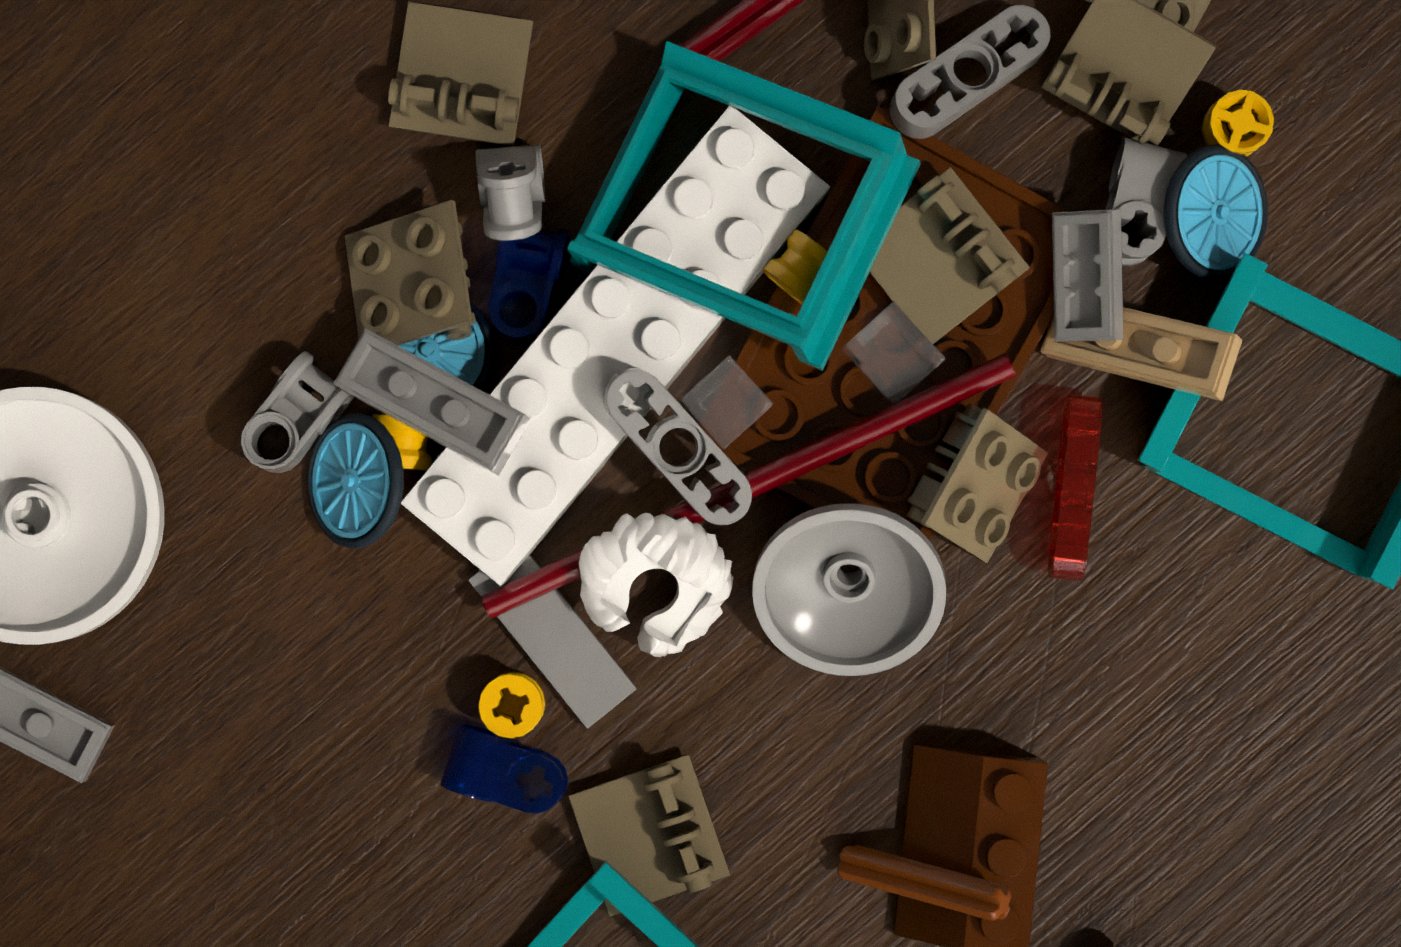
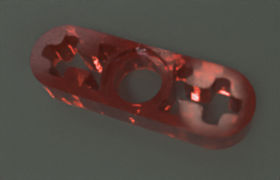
(1074, 487)

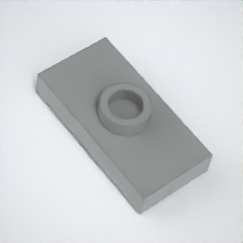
(1087, 275)

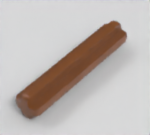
(924, 882)

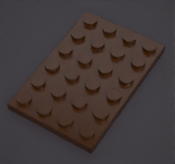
(819, 402)

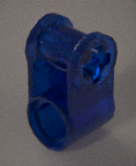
(528, 276)
(493, 768)

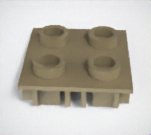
(899, 37)
(1129, 67)
(460, 74)
(944, 257)
(411, 277)
(982, 484)
(652, 830)

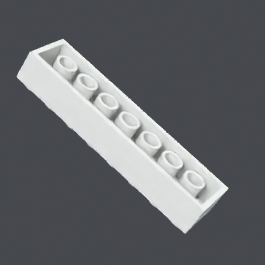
(714, 218)

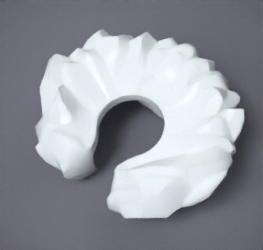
(659, 542)

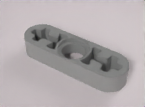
(961, 97)
(722, 470)

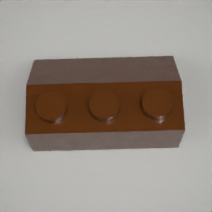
(979, 819)

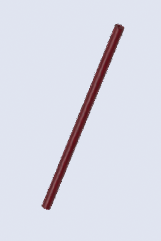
(780, 470)

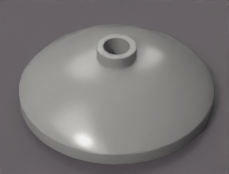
(843, 618)

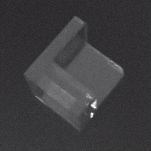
(893, 353)
(726, 402)

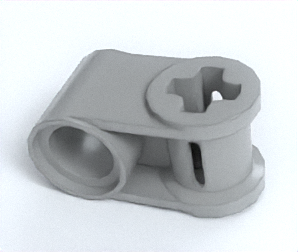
(511, 190)
(1139, 191)
(295, 411)

